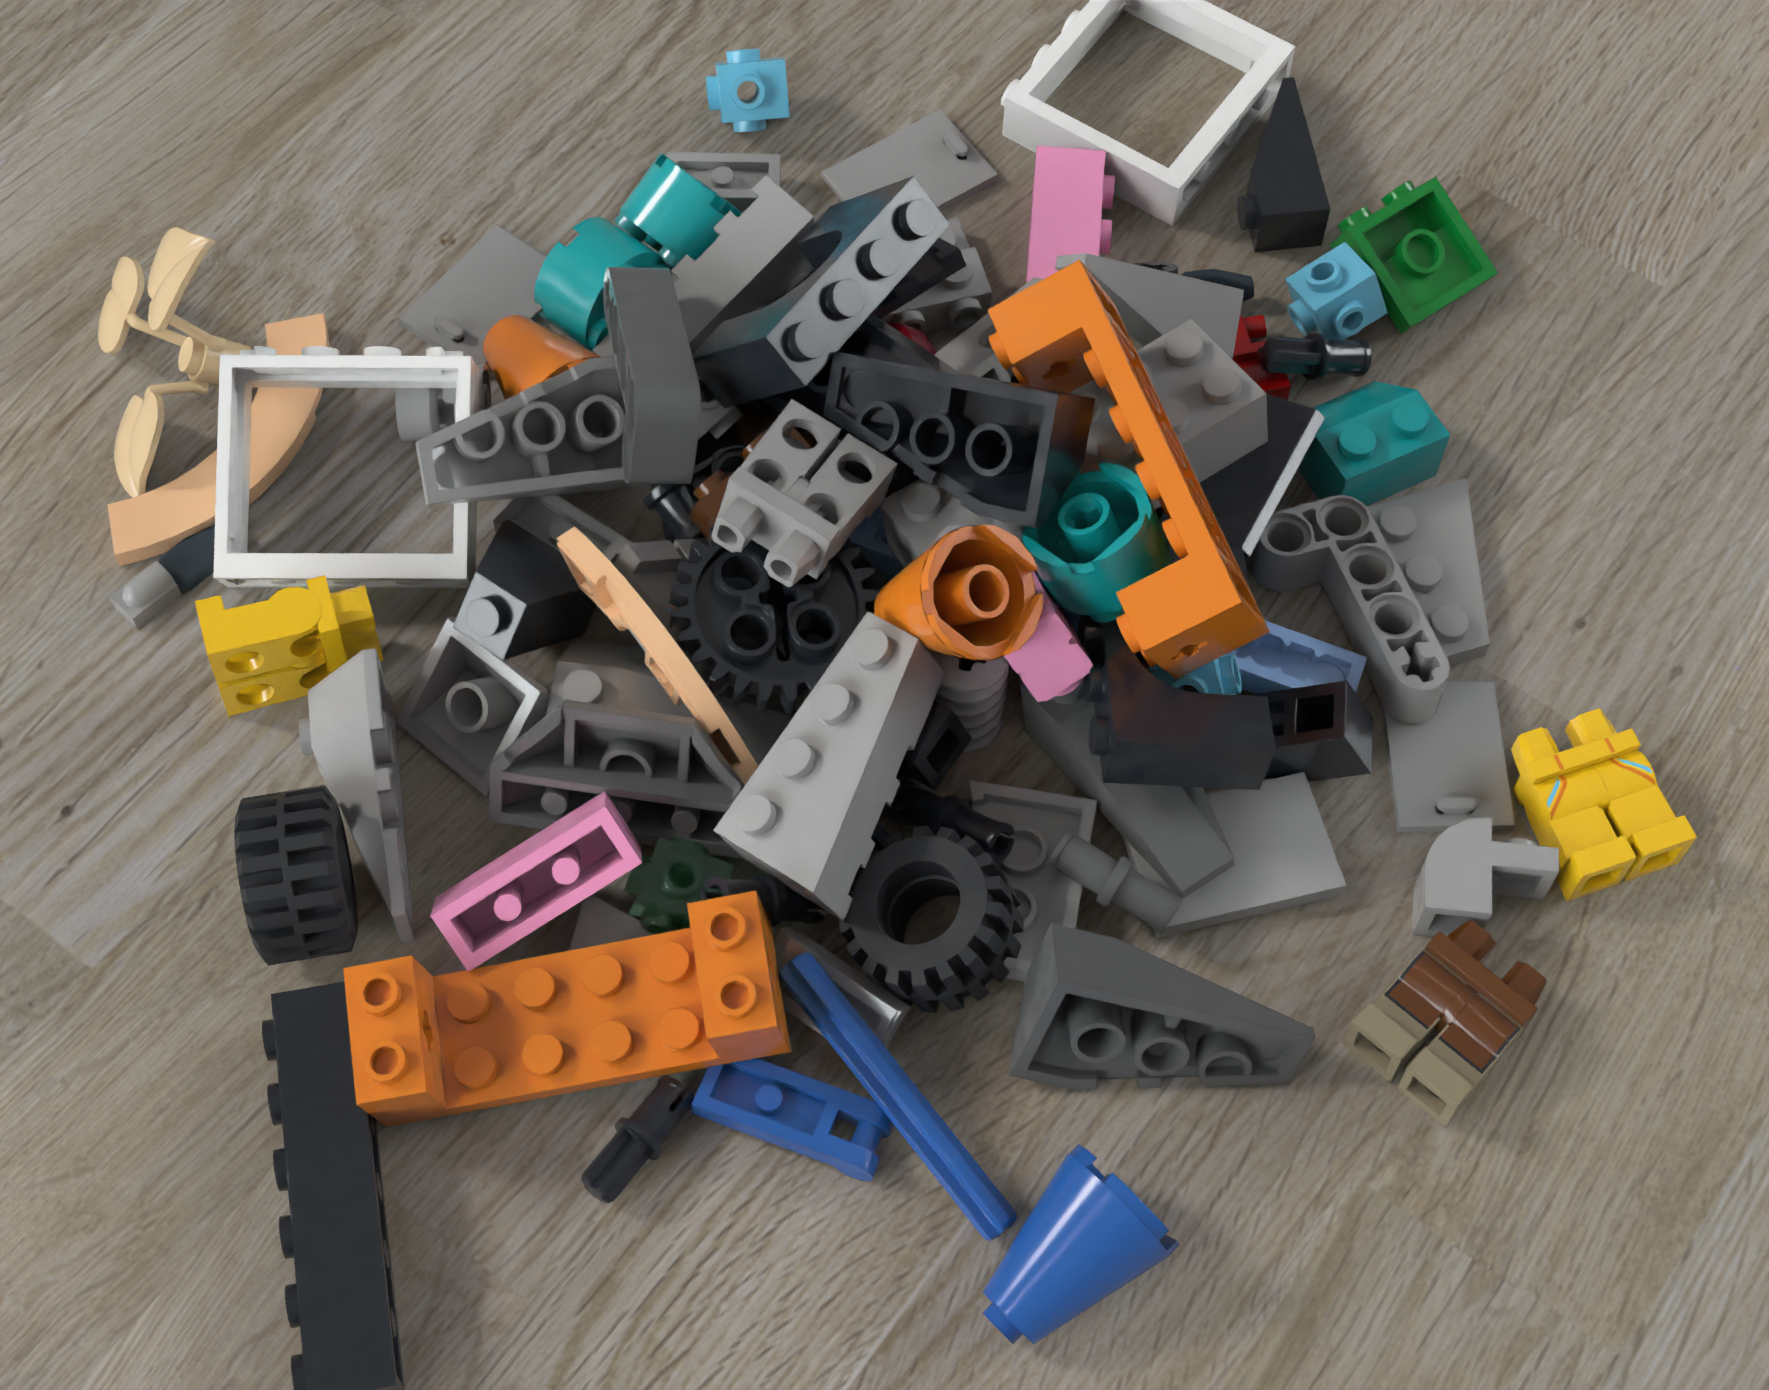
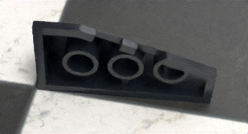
(981, 439)

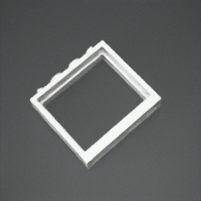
(1139, 179)
(327, 369)

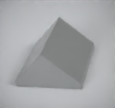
(470, 705)

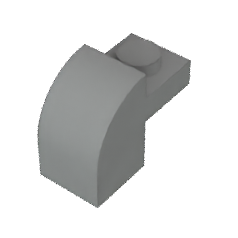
(1469, 868)

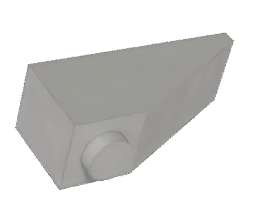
(1159, 301)

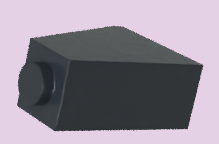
(522, 597)

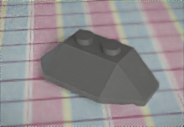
(651, 765)

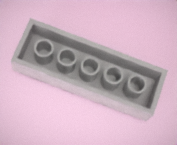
(1204, 393)

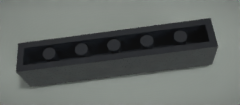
(335, 1200)

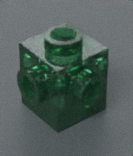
(670, 881)

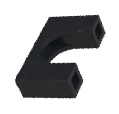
(858, 259)
(1169, 734)

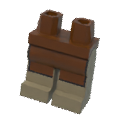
(1464, 1002)

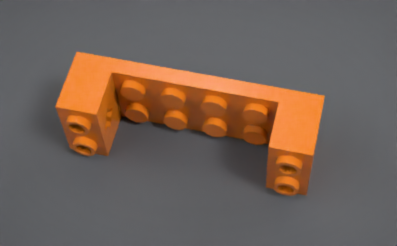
(1071, 334)
(566, 1017)

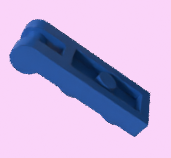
(794, 1113)

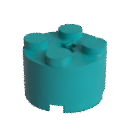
(673, 212)
(573, 278)
(1098, 542)

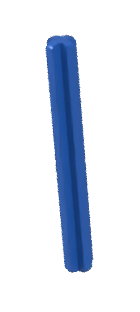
(898, 1096)

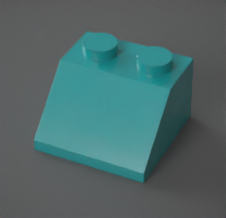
(1374, 443)

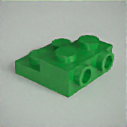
(1418, 251)

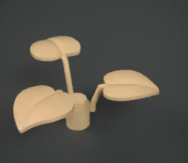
(199, 355)

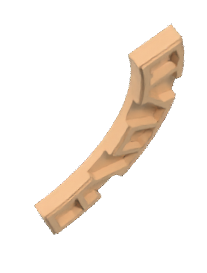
(185, 506)
(663, 656)

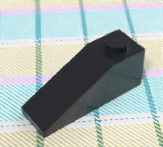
(1285, 187)
(1320, 732)

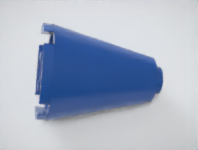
(1073, 1251)

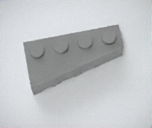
(745, 266)
(836, 766)

